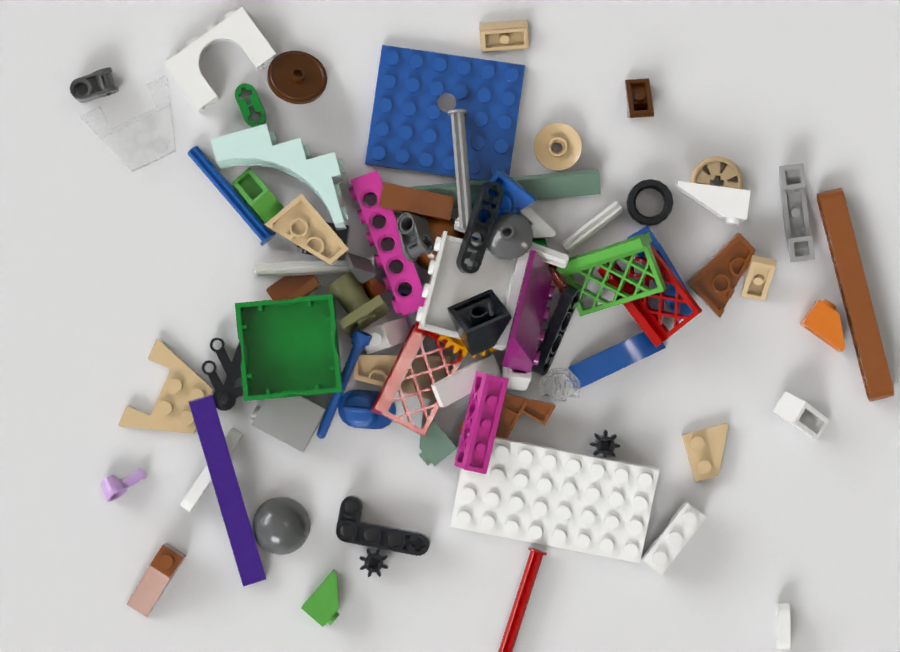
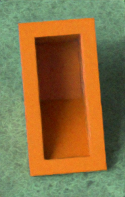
(825, 324)

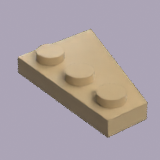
(307, 229)

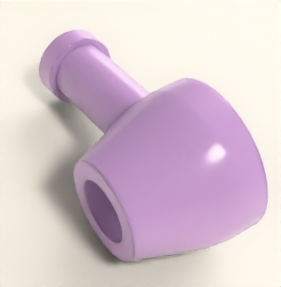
(114, 487)

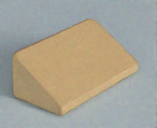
(504, 35)

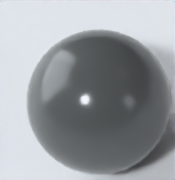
(281, 525)

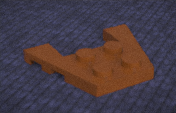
(513, 408)

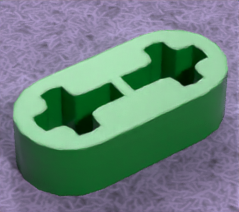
(245, 108)

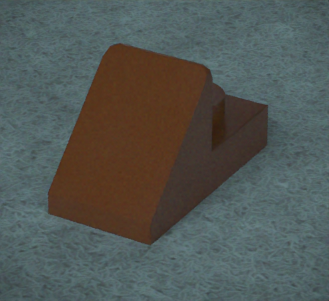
(639, 98)

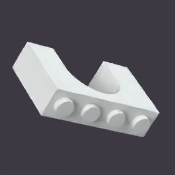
(236, 29)

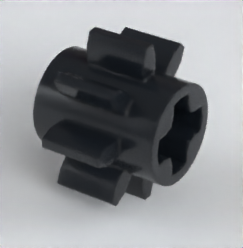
(611, 444)
(367, 559)

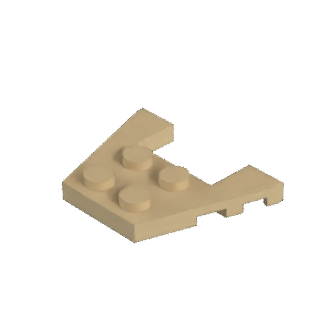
(172, 406)

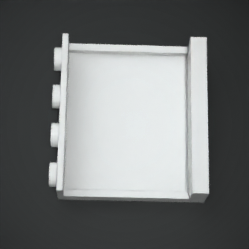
(452, 286)

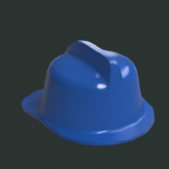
(356, 407)

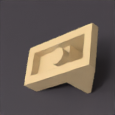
(758, 277)

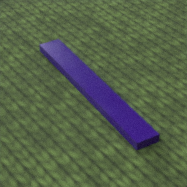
(227, 490)

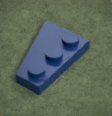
(514, 197)

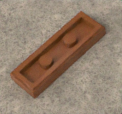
(416, 202)

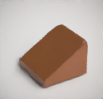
(373, 288)

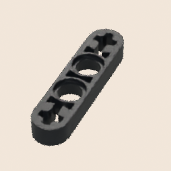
(484, 229)
(556, 329)

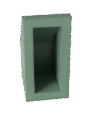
(435, 444)

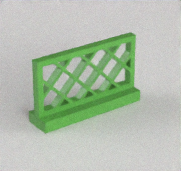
(610, 254)

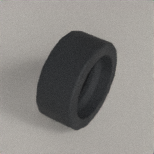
(646, 184)

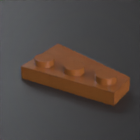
(720, 275)

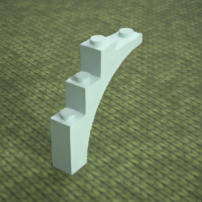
(260, 148)

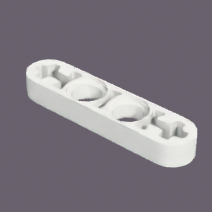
(204, 479)

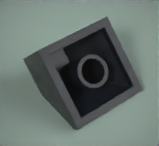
(480, 321)

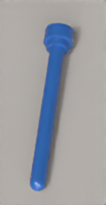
(359, 341)

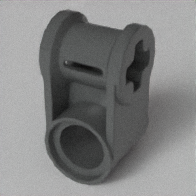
(95, 85)
(415, 235)

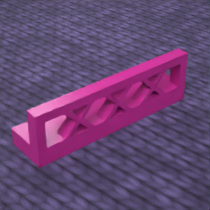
(481, 422)

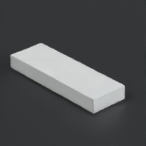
(461, 382)

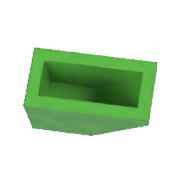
(257, 195)
(324, 601)

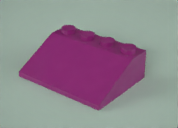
(529, 316)

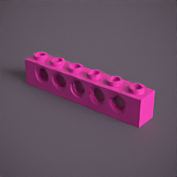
(372, 184)

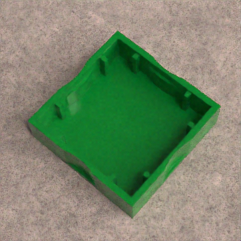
(289, 347)

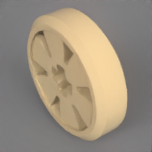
(717, 167)

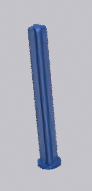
(231, 195)

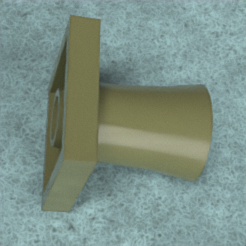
(354, 300)

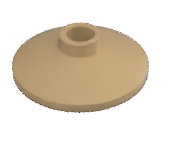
(563, 135)

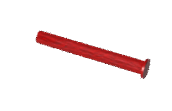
(521, 600)

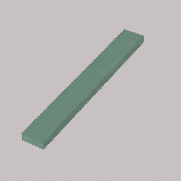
(541, 186)

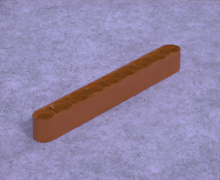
(855, 294)

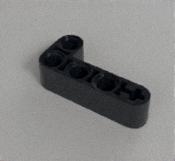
(381, 542)

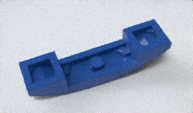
(614, 359)

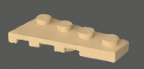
(375, 369)

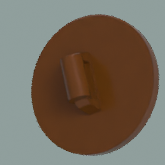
(297, 77)

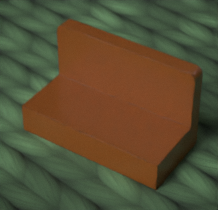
(293, 286)

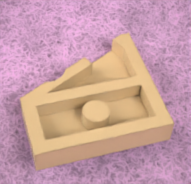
(705, 451)

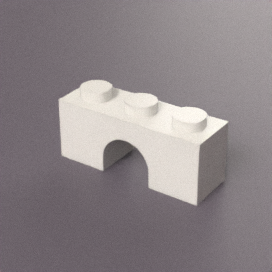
(674, 538)

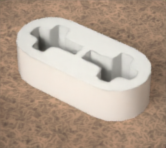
(782, 625)

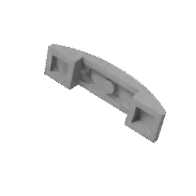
(795, 212)

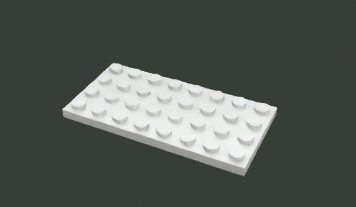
(558, 500)

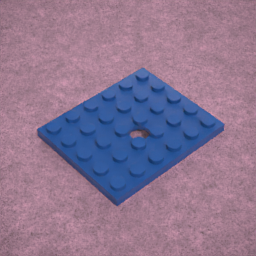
(417, 136)

